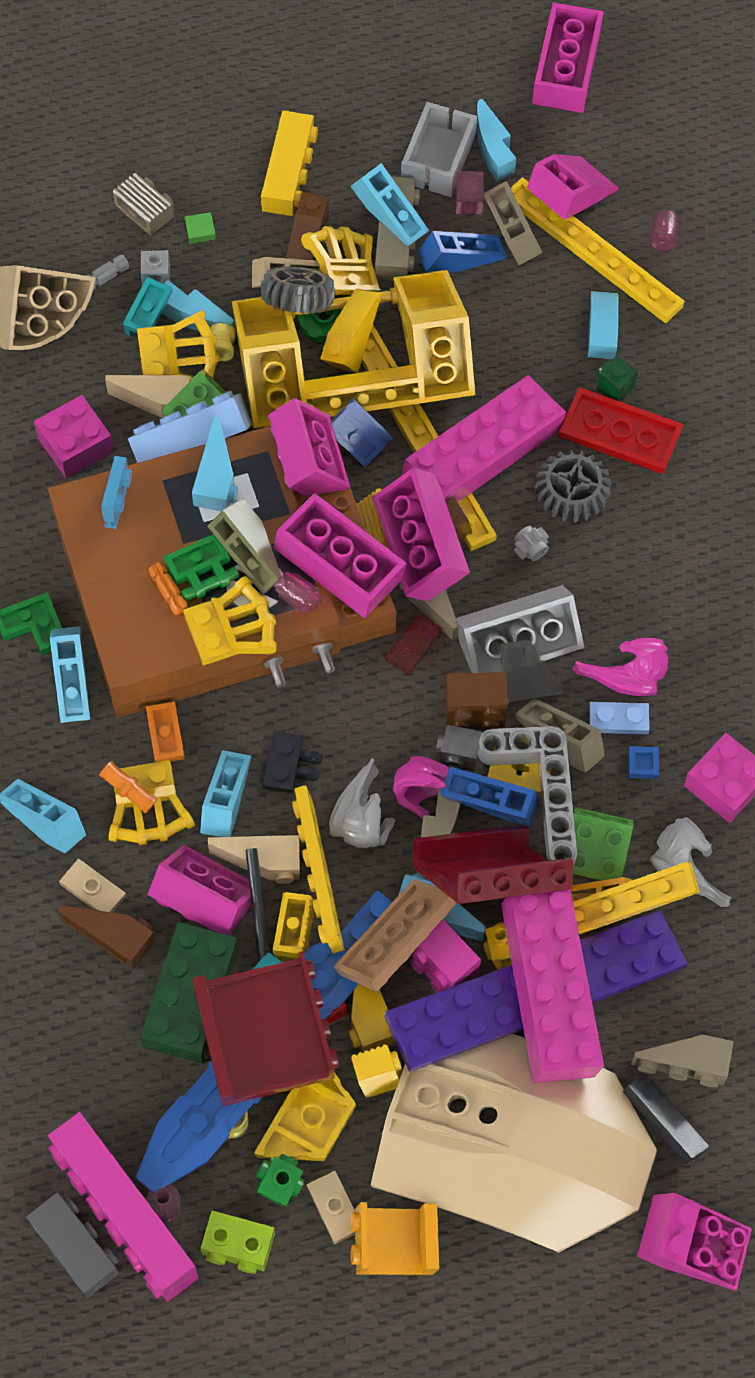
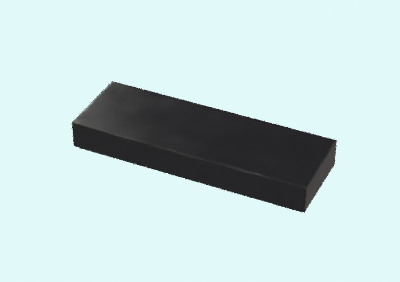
(665, 1119)

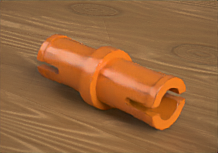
(128, 787)

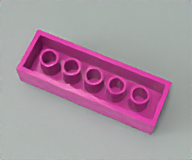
(489, 439)
(552, 987)
(127, 1212)

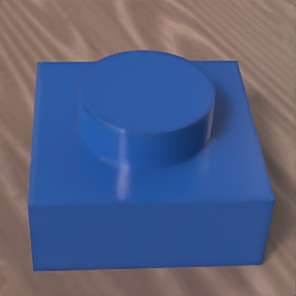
(643, 762)

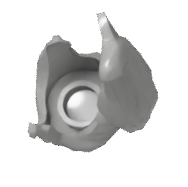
(355, 818)
(675, 848)

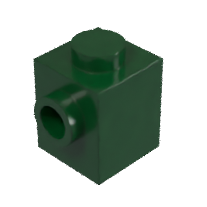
(616, 378)

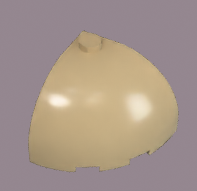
(39, 305)

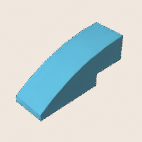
(494, 143)
(182, 306)
(603, 325)

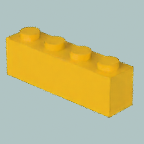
(288, 163)

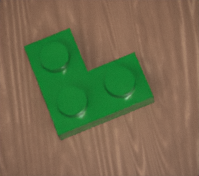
(33, 616)

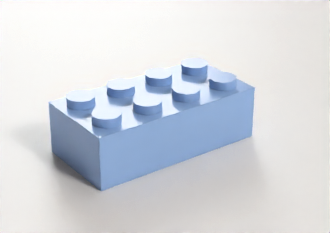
(190, 429)

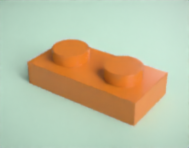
(165, 732)

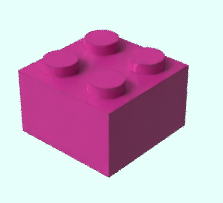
(73, 436)
(724, 778)
(445, 958)

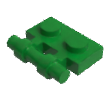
(196, 560)

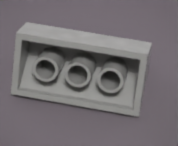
(543, 618)

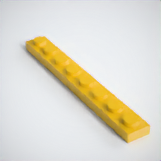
(600, 255)

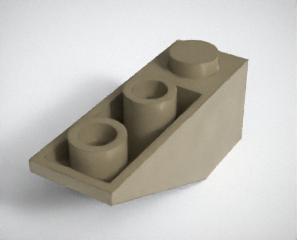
(696, 1058)

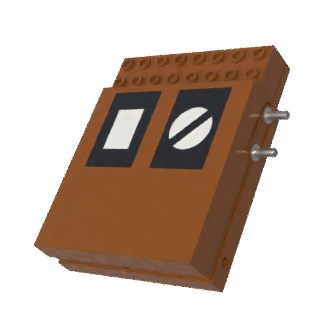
(136, 636)

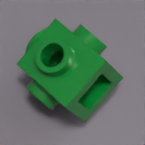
(268, 1185)

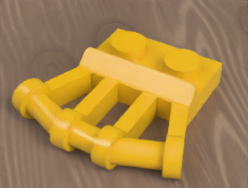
(347, 272)
(159, 347)
(212, 630)
(159, 782)

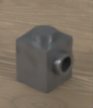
(458, 747)

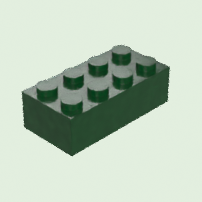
(174, 1014)

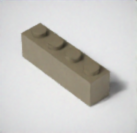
(391, 252)

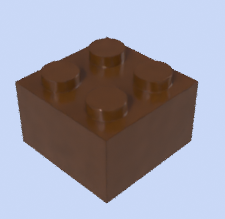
(476, 700)

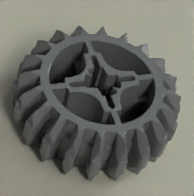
(297, 289)
(553, 476)

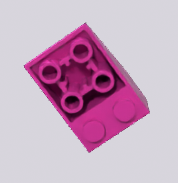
(569, 184)
(694, 1240)

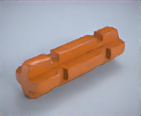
(168, 588)

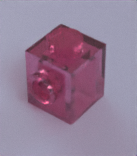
(469, 192)

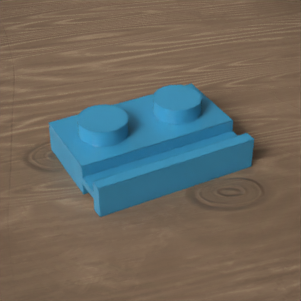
(115, 492)

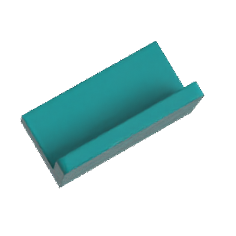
(147, 306)

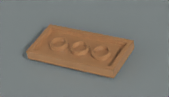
(395, 935)

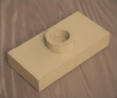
(92, 887)
(332, 1205)

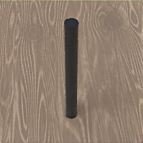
(257, 903)

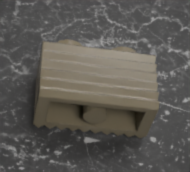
(143, 203)

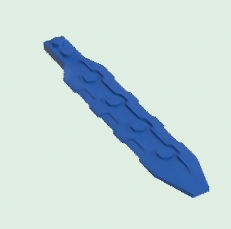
(197, 1121)

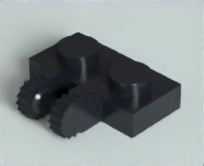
(283, 763)

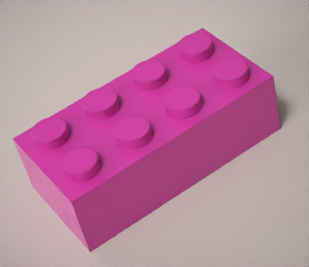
(567, 57)
(421, 534)
(339, 555)

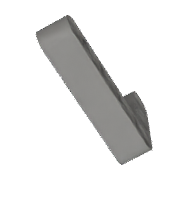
(550, 785)

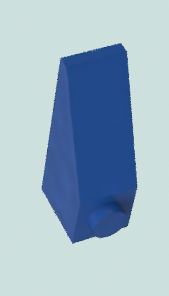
(459, 251)
(492, 796)

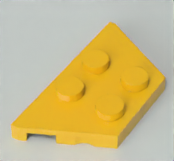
(308, 1122)

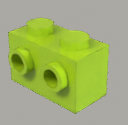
(237, 1242)

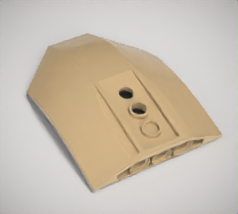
(549, 1166)

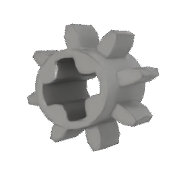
(531, 543)

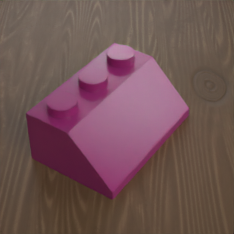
(308, 449)
(202, 890)

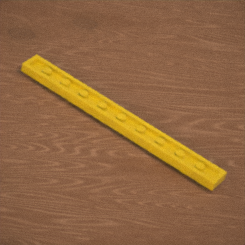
(419, 432)

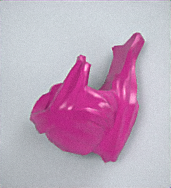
(636, 677)
(417, 781)

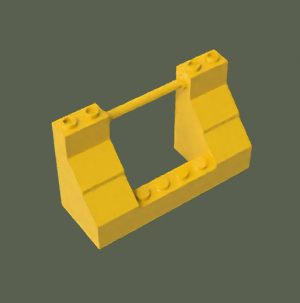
(434, 337)

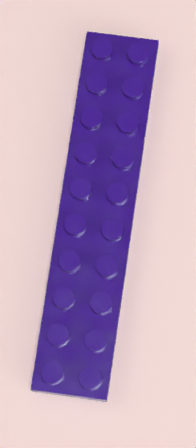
(489, 1004)

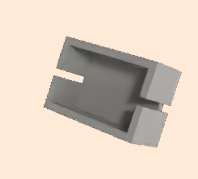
(438, 152)

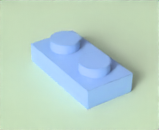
(620, 717)

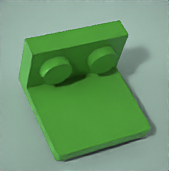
(199, 389)
(600, 844)

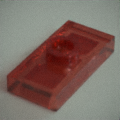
(413, 644)

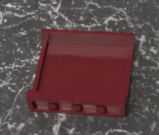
(489, 865)
(265, 1030)

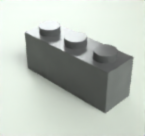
(74, 1244)

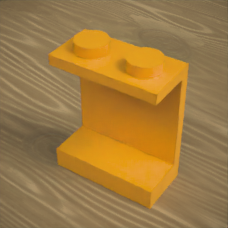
(395, 1240)

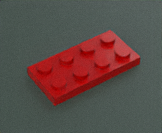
(621, 430)

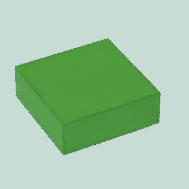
(200, 228)

